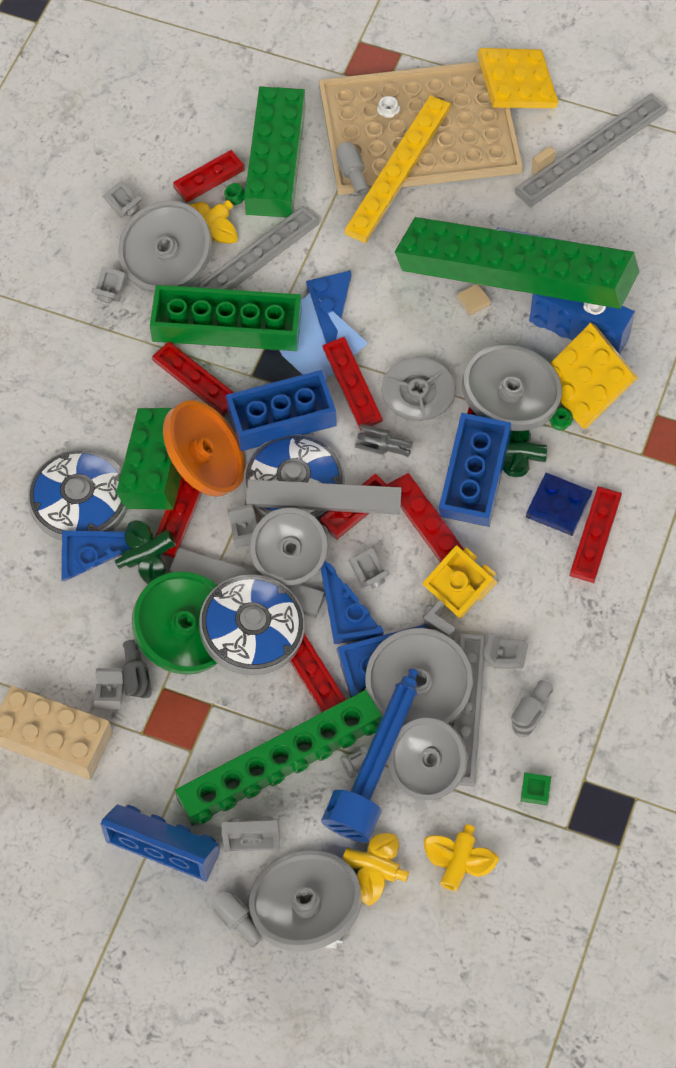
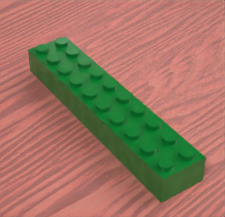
(518, 262)

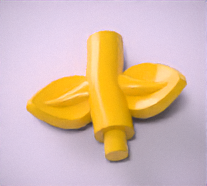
(220, 227)
(459, 857)
(376, 866)

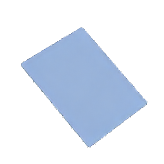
(310, 354)

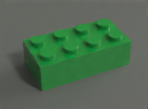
(148, 473)

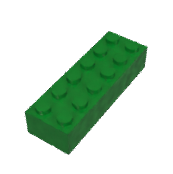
(275, 152)
(226, 318)

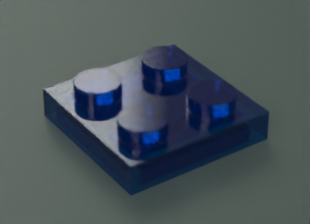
(559, 504)

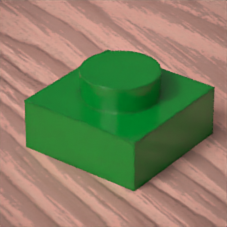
(535, 788)

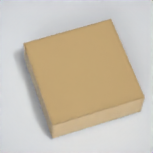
(543, 159)
(473, 299)

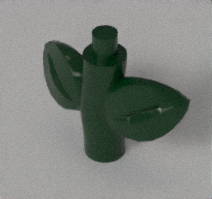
(520, 451)
(145, 550)

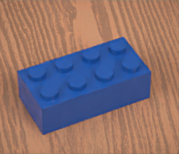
(569, 319)
(281, 410)
(475, 469)

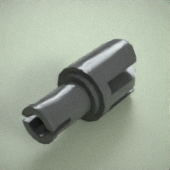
(386, 442)
(135, 672)

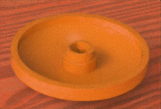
(203, 448)

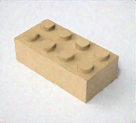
(53, 732)

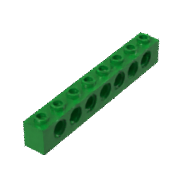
(286, 744)

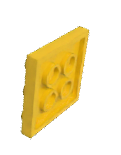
(517, 78)
(591, 375)

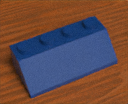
(160, 841)

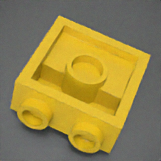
(460, 581)

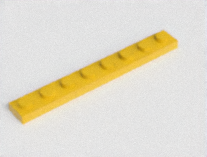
(397, 169)

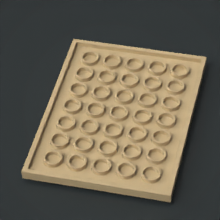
(468, 145)

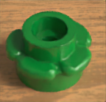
(234, 193)
(561, 424)

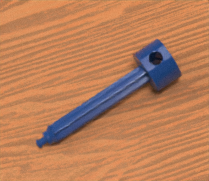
(352, 812)

